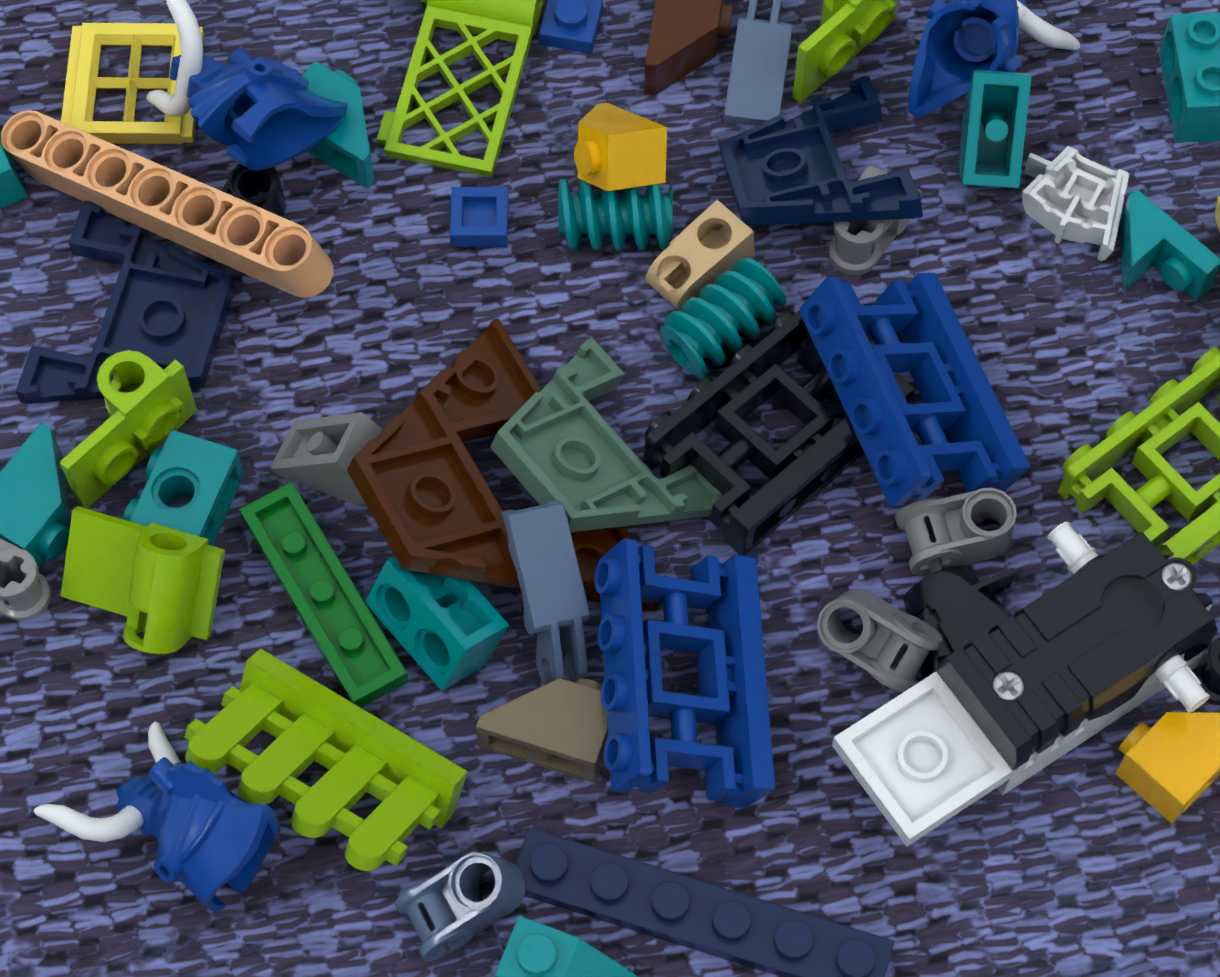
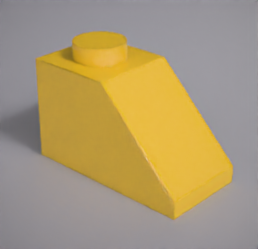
(620, 149)
(1172, 760)

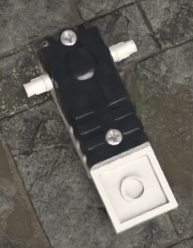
(1035, 684)

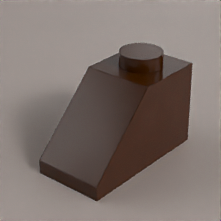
(683, 39)

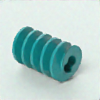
(615, 215)
(719, 316)

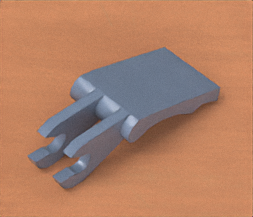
(758, 67)
(550, 588)

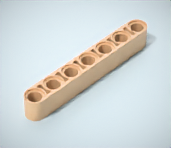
(169, 203)

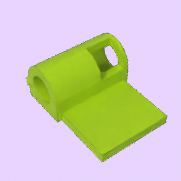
(842, 34)
(142, 410)
(148, 573)

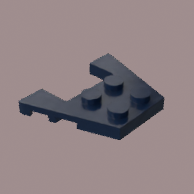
(795, 173)
(159, 307)

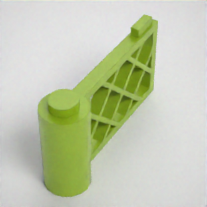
(489, 20)

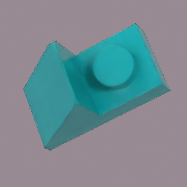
(1157, 240)

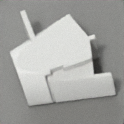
(1076, 198)

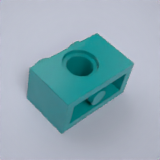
(193, 469)

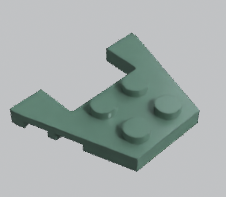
(574, 456)

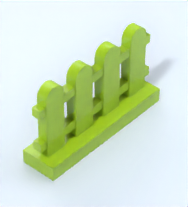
(347, 740)

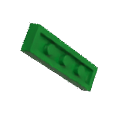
(324, 596)

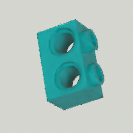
(1192, 75)
(437, 621)

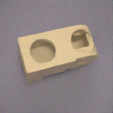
(700, 254)

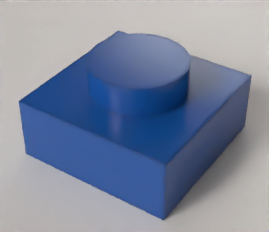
(571, 24)
(479, 217)

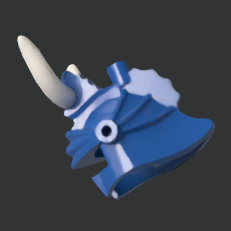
(970, 38)
(248, 104)
(199, 825)

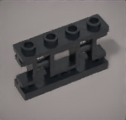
(795, 469)

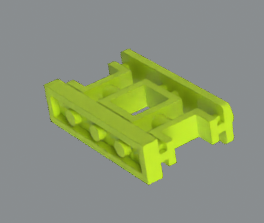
(1159, 429)

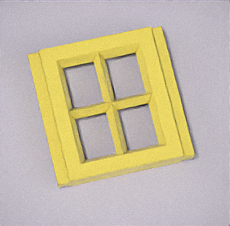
(83, 81)

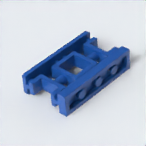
(945, 373)
(727, 667)

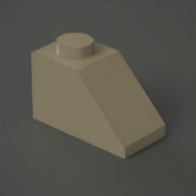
(551, 727)

